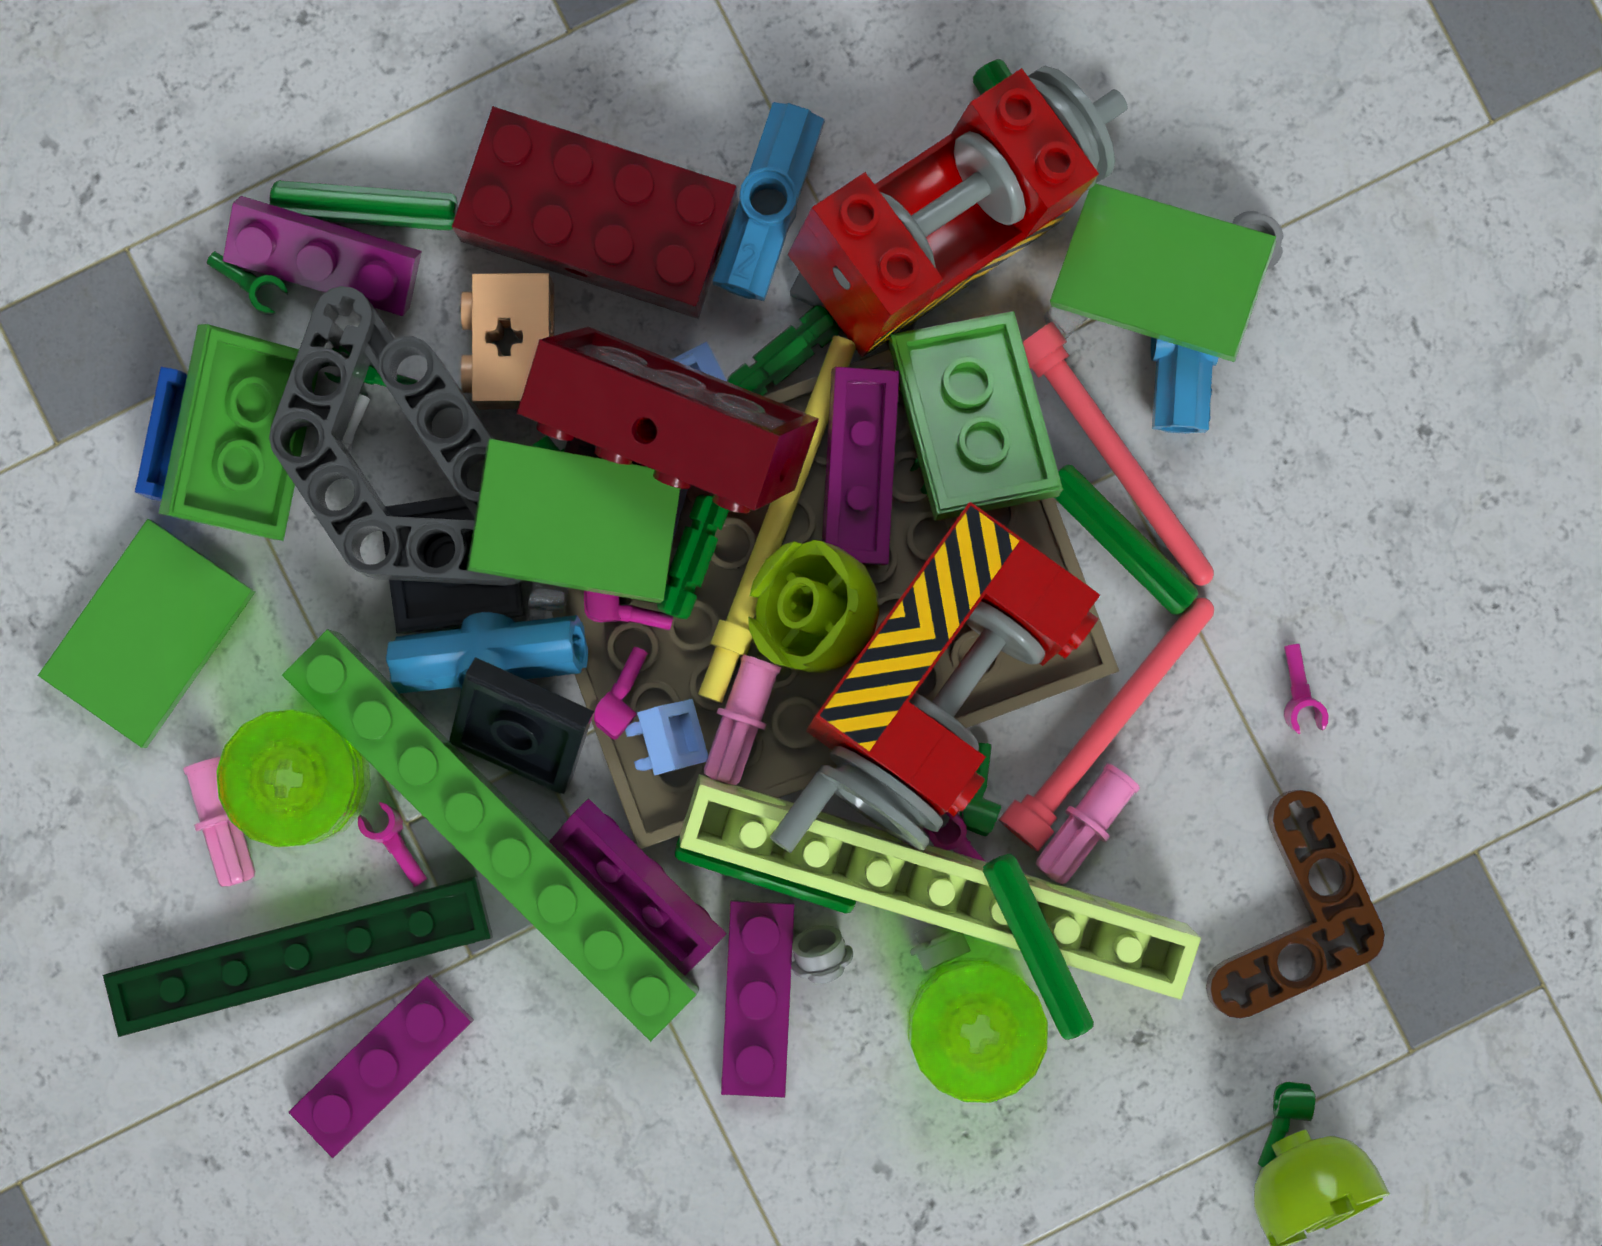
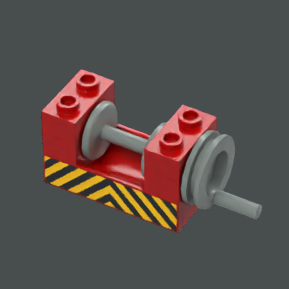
(958, 208)
(895, 750)

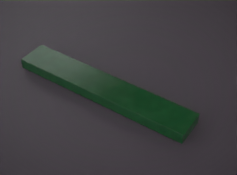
(297, 956)

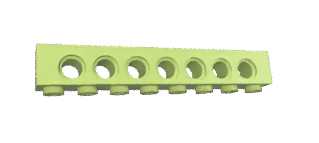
(936, 886)

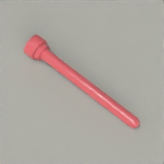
(1047, 358)
(1034, 815)

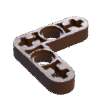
(1325, 911)

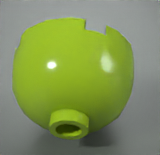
(813, 607)
(1314, 1186)

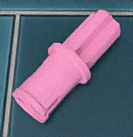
(741, 720)
(1086, 824)
(223, 839)

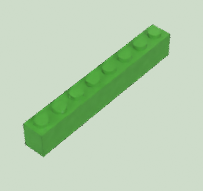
(490, 833)

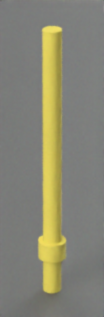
(733, 635)

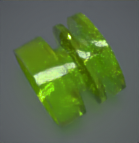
(332, 785)
(955, 997)

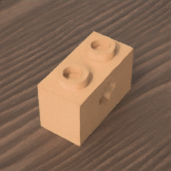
(498, 303)

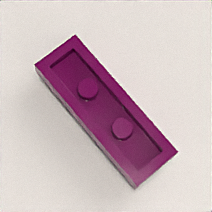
(320, 254)
(860, 462)
(637, 887)
(757, 999)
(381, 1066)

